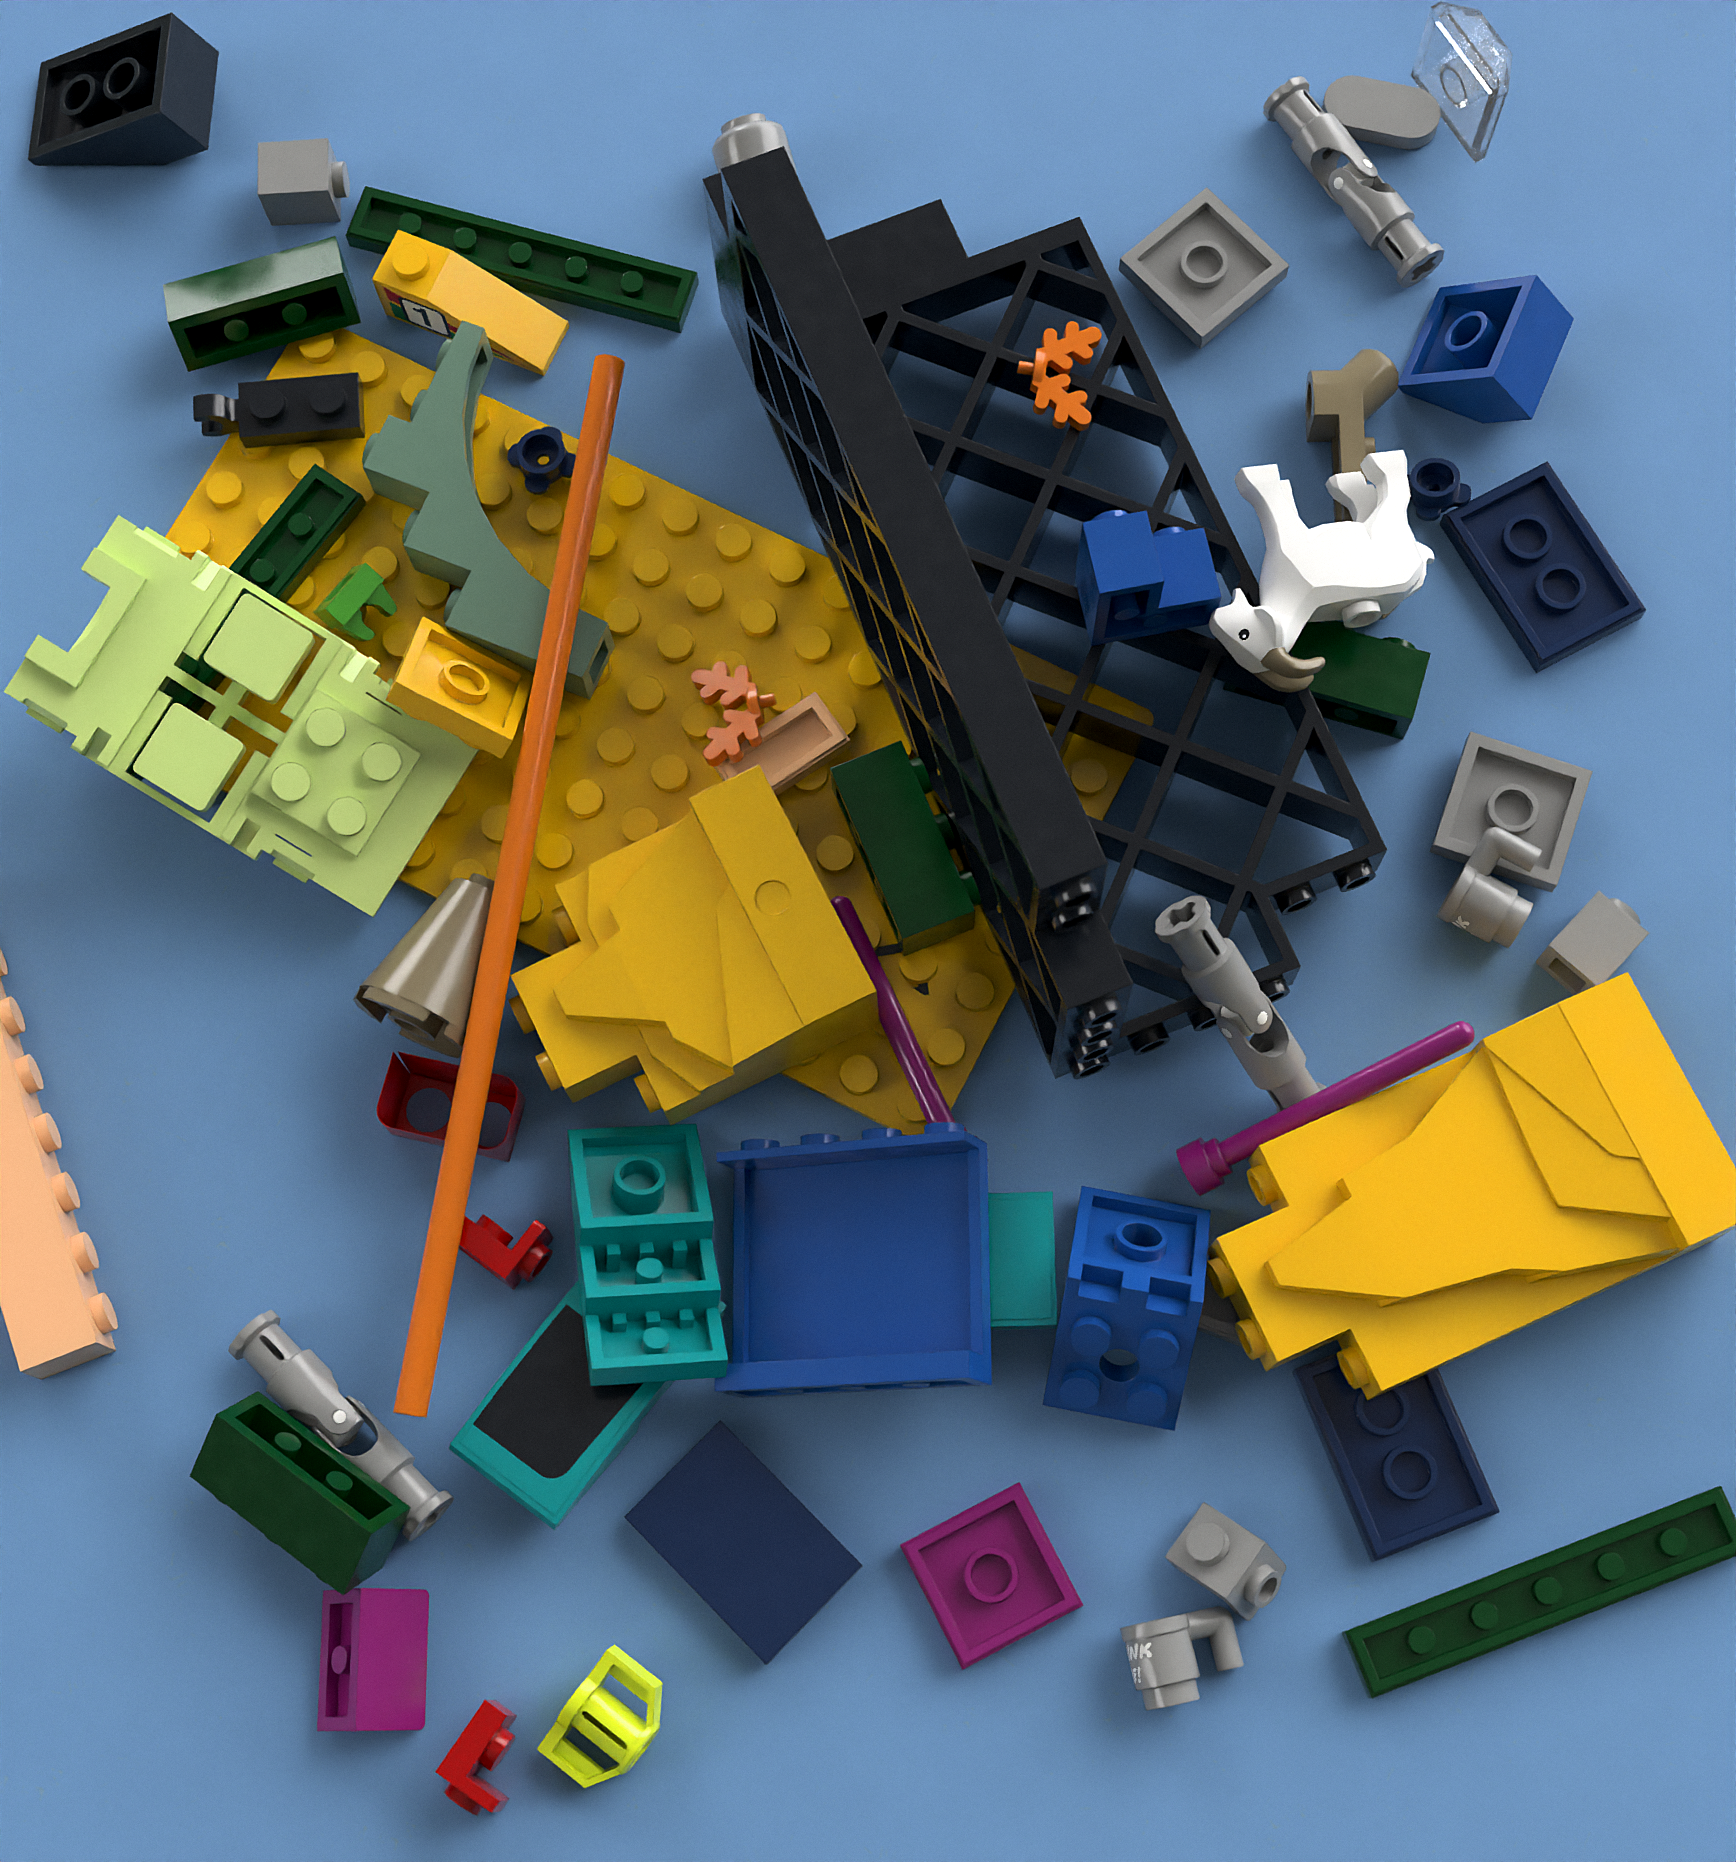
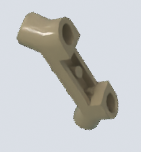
(1341, 404)

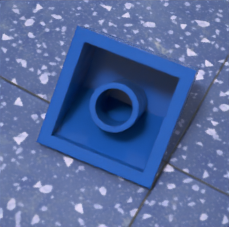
(1488, 349)

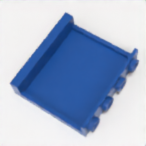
(860, 1263)

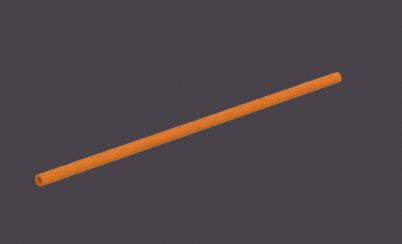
(508, 894)

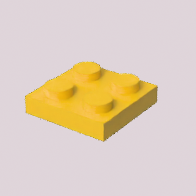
(461, 688)

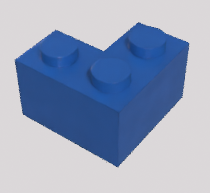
(1142, 580)

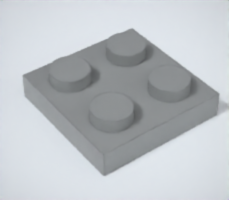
(1203, 267)
(1515, 792)

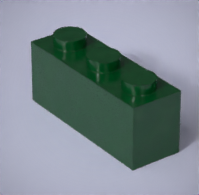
(261, 304)
(1363, 679)
(905, 847)
(299, 1492)

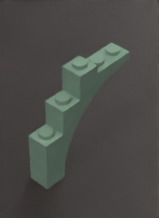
(450, 538)

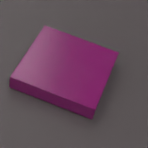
(991, 1575)

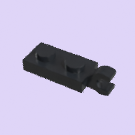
(286, 411)

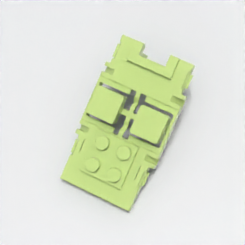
(348, 776)

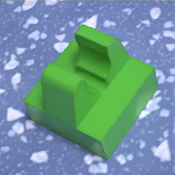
(357, 589)

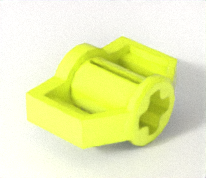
(605, 1720)

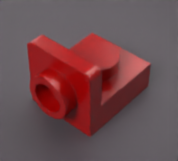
(488, 1245)
(479, 1745)

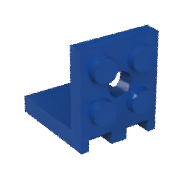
(1132, 1302)

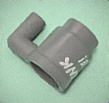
(1483, 902)
(1164, 1654)

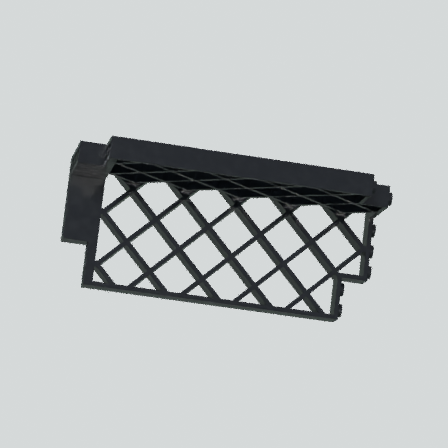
(823, 334)

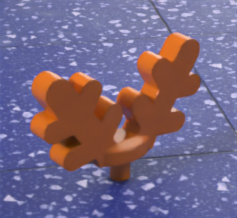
(1053, 390)
(741, 725)

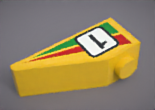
(441, 288)

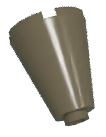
(433, 969)

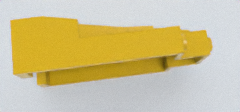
(1478, 1196)

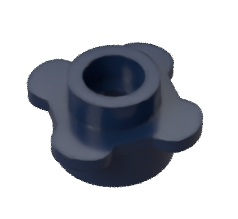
(535, 445)
(1439, 476)

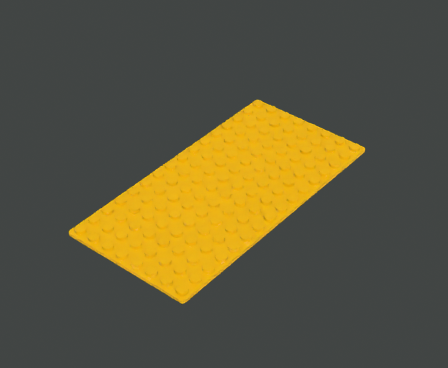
(679, 595)

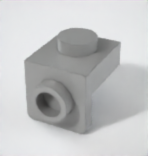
(1228, 1561)

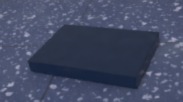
(1542, 567)
(1396, 1457)
(743, 1542)

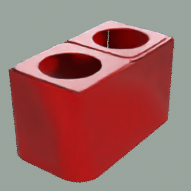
(431, 1073)

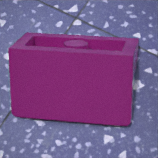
(373, 1660)

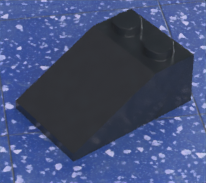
(126, 99)

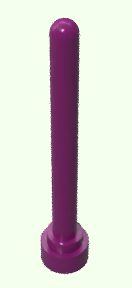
(894, 1021)
(1210, 1161)

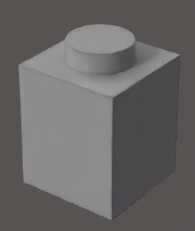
(301, 182)
(1593, 944)

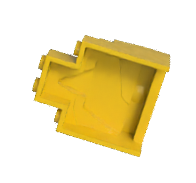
(696, 960)

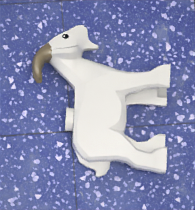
(1323, 571)

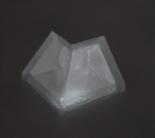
(1465, 71)

